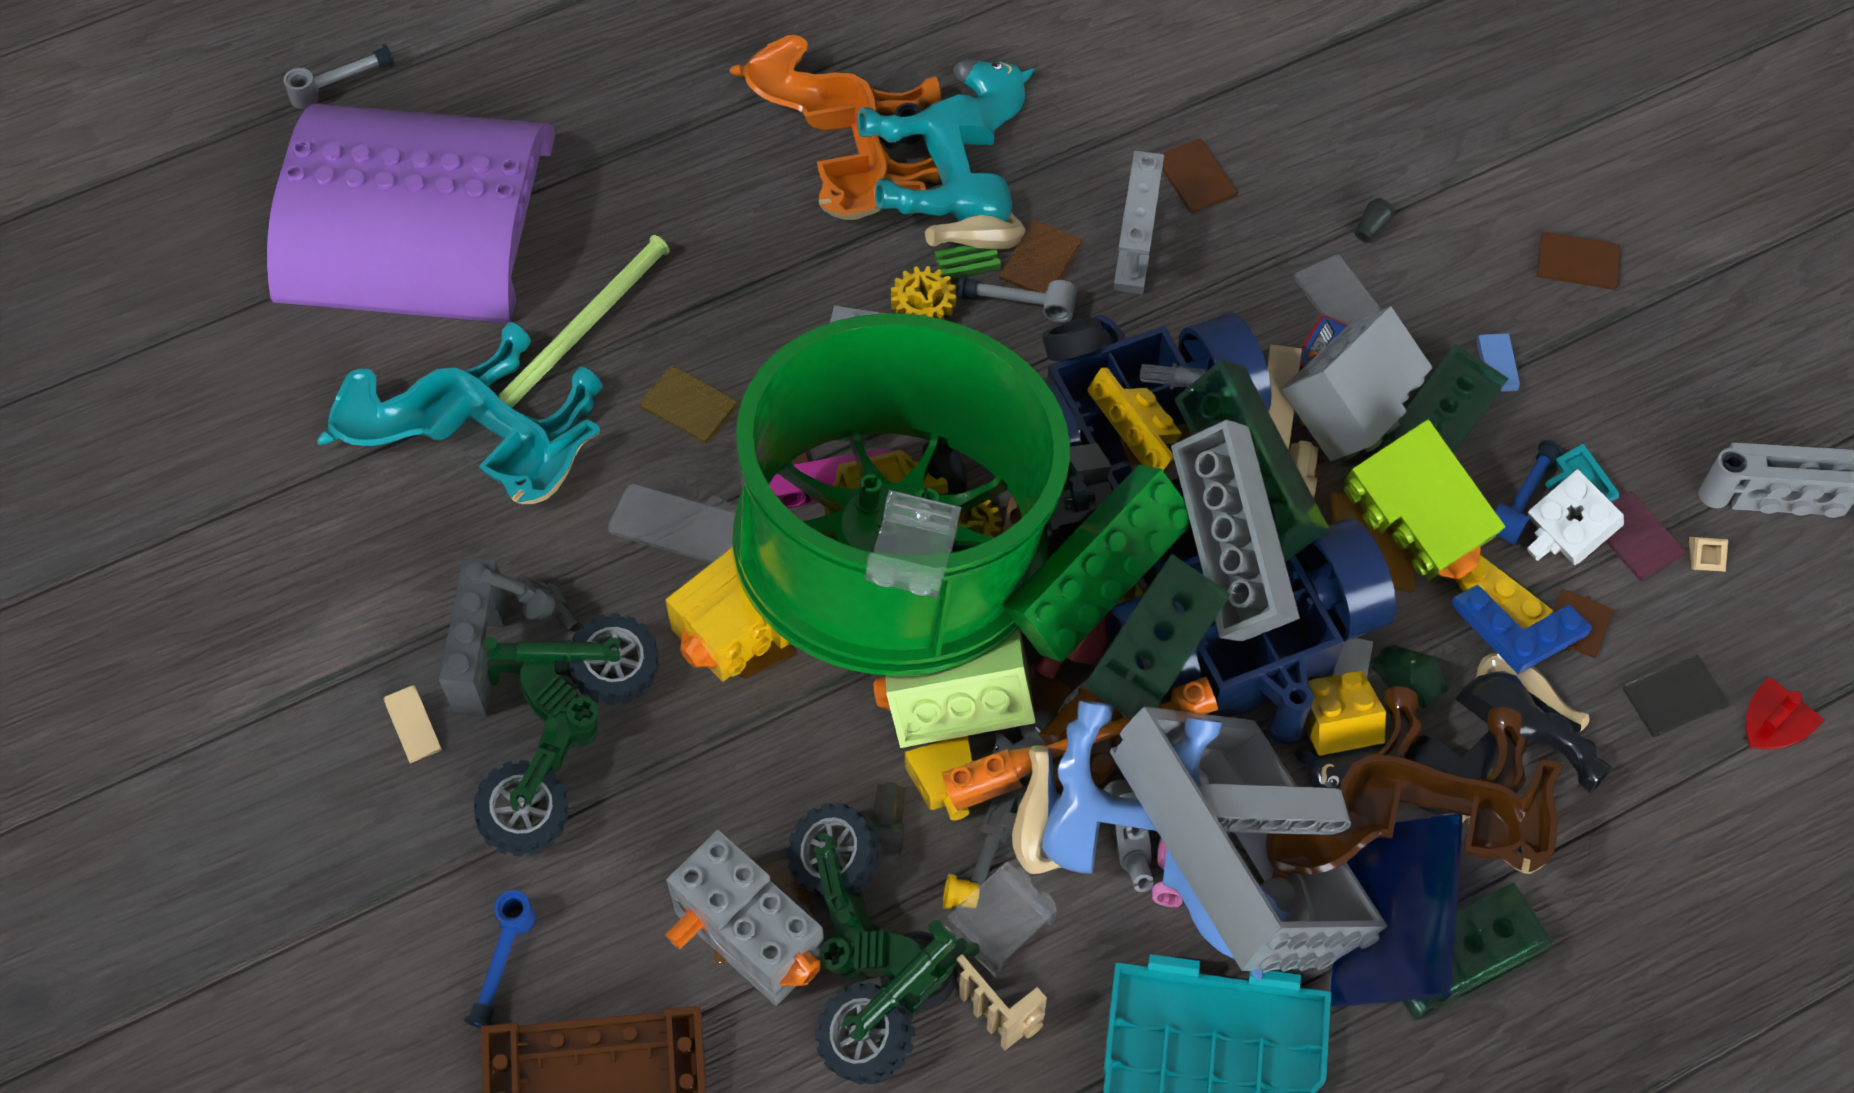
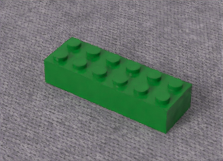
(1099, 562)

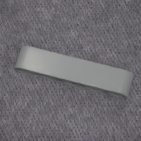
(1277, 809)

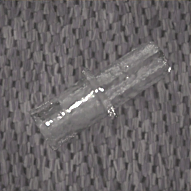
(1174, 375)

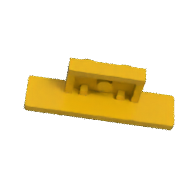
(1136, 419)

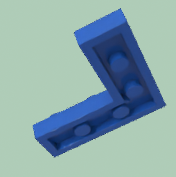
(1517, 646)

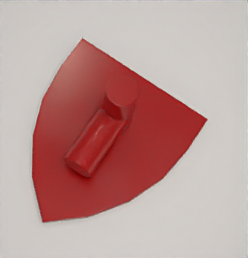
(1778, 717)

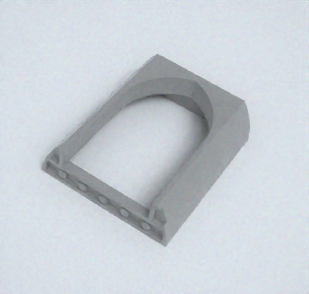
(1330, 907)

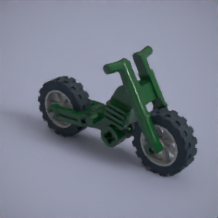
(597, 672)
(918, 971)

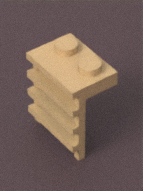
(1012, 1023)

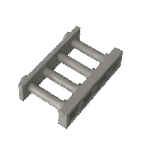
(1138, 222)

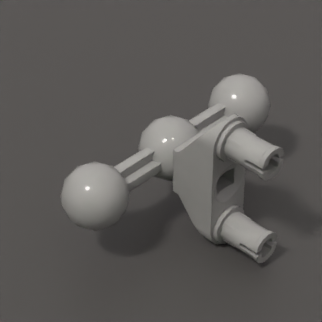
(1134, 843)

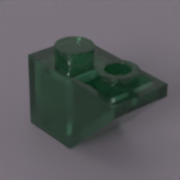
(1410, 670)

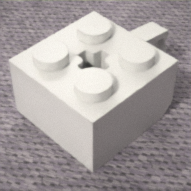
(1573, 538)

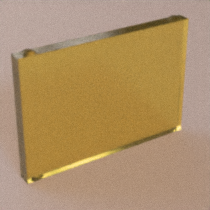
(688, 404)

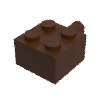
(1101, 760)

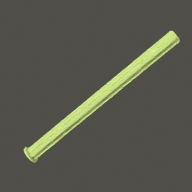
(584, 321)

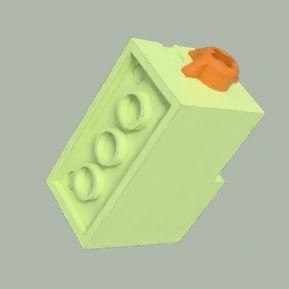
(961, 700)

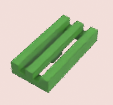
(966, 257)

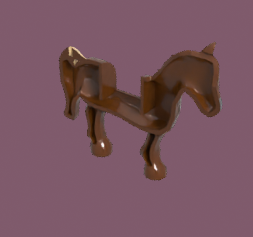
(1377, 783)

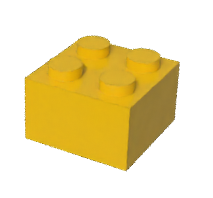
(1344, 714)

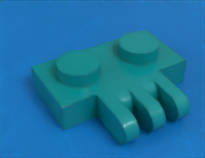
(1581, 459)

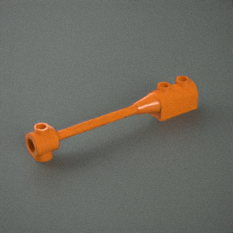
(1003, 770)

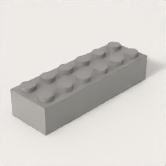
(1235, 529)

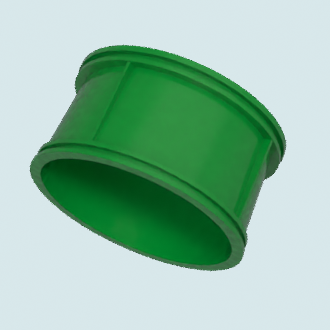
(907, 380)

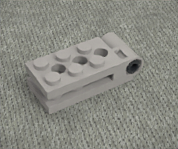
(1781, 480)

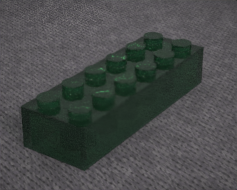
(1230, 395)

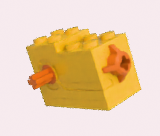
(718, 621)

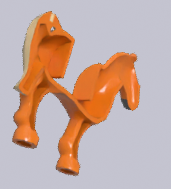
(833, 103)

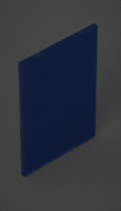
(1416, 894)

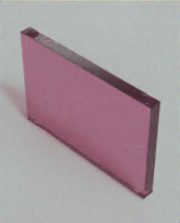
(1642, 539)

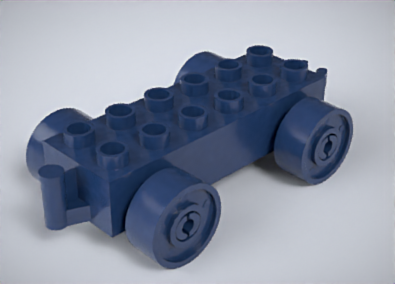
(1335, 580)

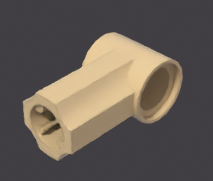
(1305, 458)

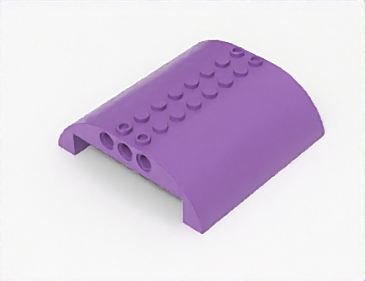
(403, 211)

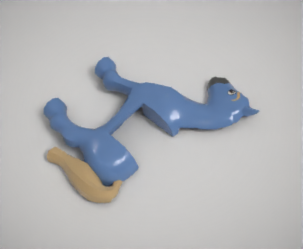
(1070, 823)

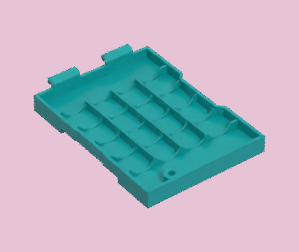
(1213, 1032)

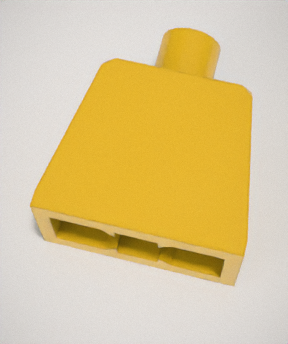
(926, 769)

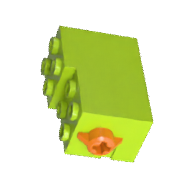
(1426, 501)

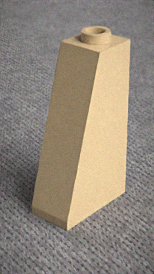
(1282, 366)

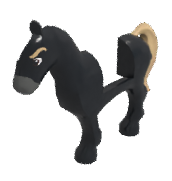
(1496, 685)

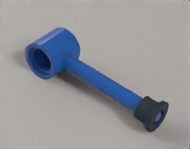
(1513, 515)
(482, 1012)

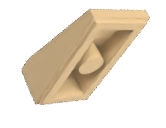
(412, 723)

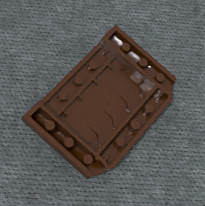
(597, 1055)

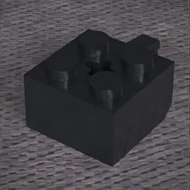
(1074, 508)

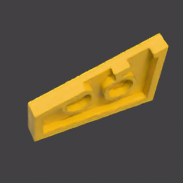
(1507, 593)

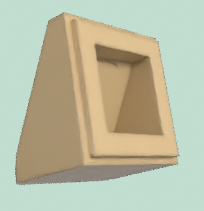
(1708, 553)

